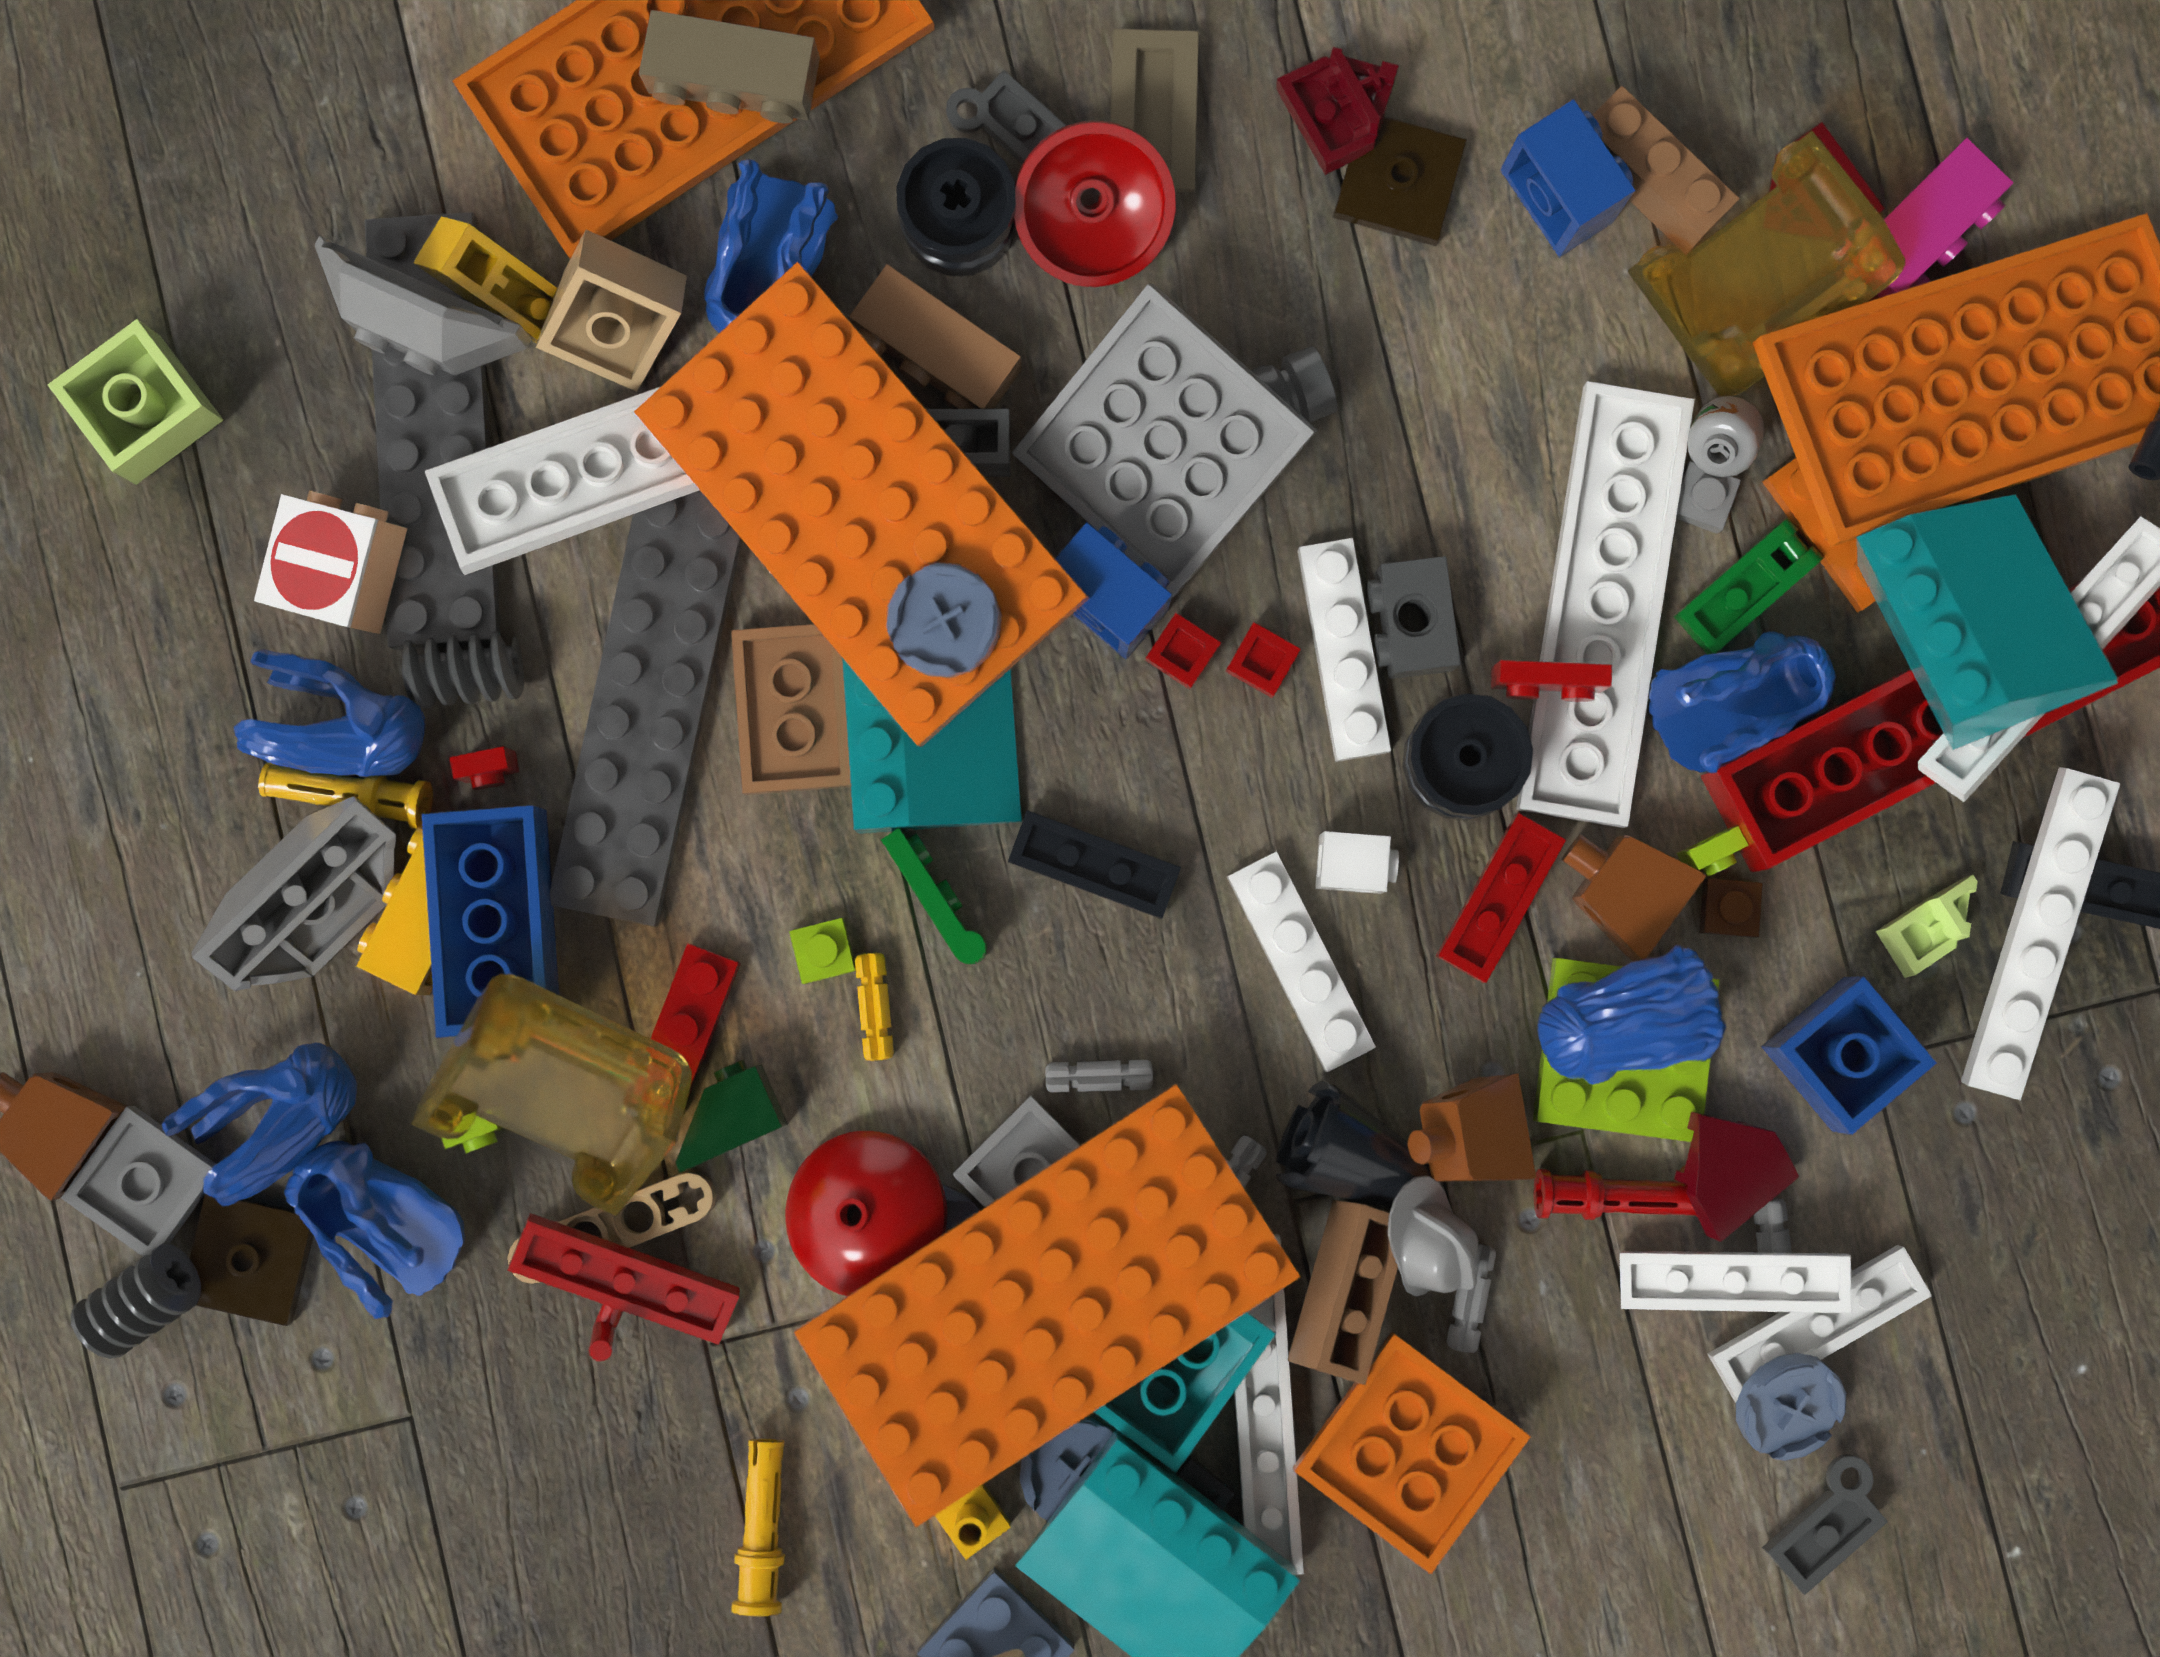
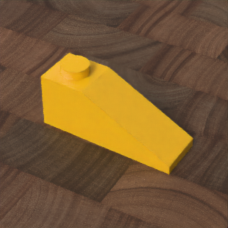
(486, 274)

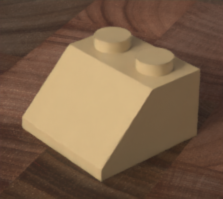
(612, 311)

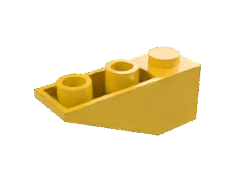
(400, 941)

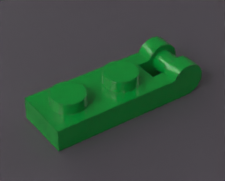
(1747, 588)
(937, 899)

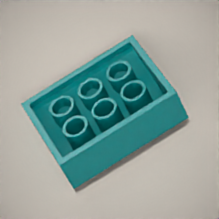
(1981, 616)
(952, 781)
(1182, 1399)
(1156, 1561)

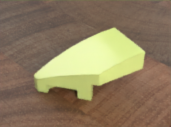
(1929, 928)

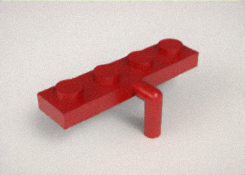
(622, 1282)

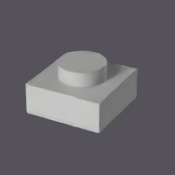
(1705, 498)

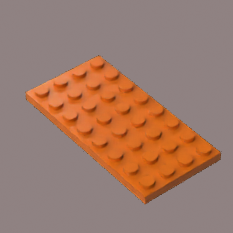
(607, 153)
(1972, 379)
(851, 492)
(1046, 1305)

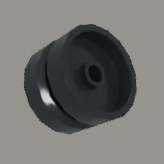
(957, 175)
(1485, 730)

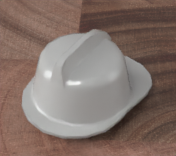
(1429, 1241)

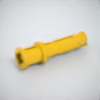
(378, 794)
(760, 1553)

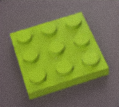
(1632, 1100)

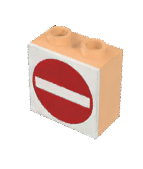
(331, 561)

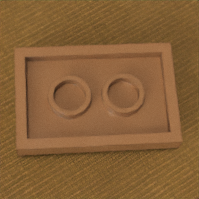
(790, 710)

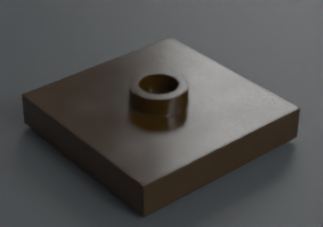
(1402, 182)
(251, 1259)

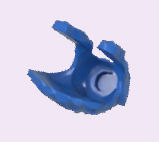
(762, 236)
(1739, 699)
(373, 739)
(1634, 1019)
(310, 1098)
(382, 1213)

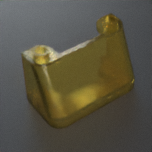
(1779, 263)
(563, 1083)

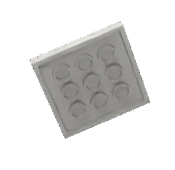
(1164, 438)

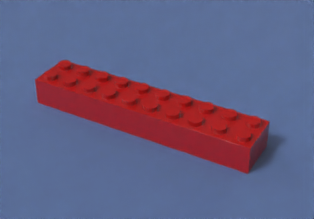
(1868, 755)

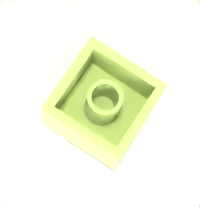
(135, 402)

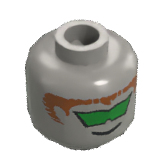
(1726, 436)

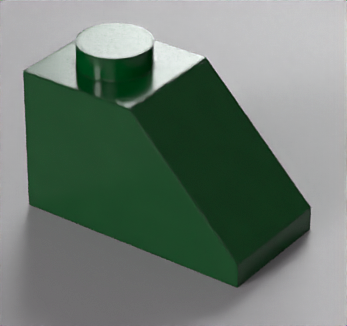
(730, 1114)

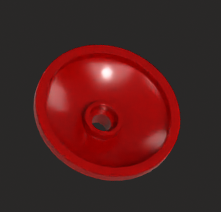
(1101, 240)
(898, 1201)

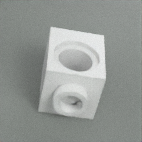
(1355, 862)

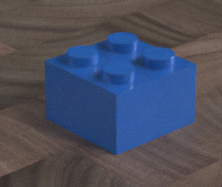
(1568, 177)
(1123, 597)
(1848, 1055)

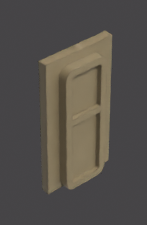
(1158, 94)

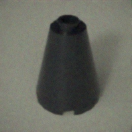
(1344, 1151)

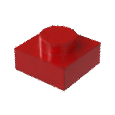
(1182, 651)
(1263, 660)
(484, 767)

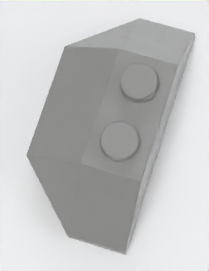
(414, 316)
(301, 899)

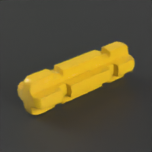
(874, 1006)

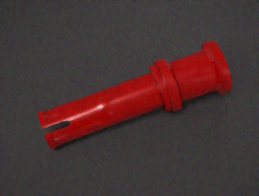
(1593, 1195)

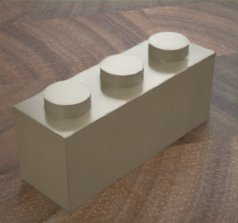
(729, 66)

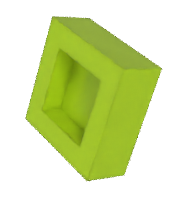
(1715, 851)
(822, 951)
(478, 1136)

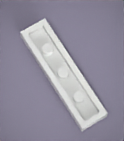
(1344, 650)
(1301, 962)
(1736, 1281)
(1878, 1292)

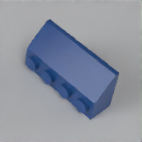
(487, 905)

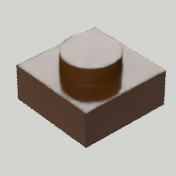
(1731, 908)

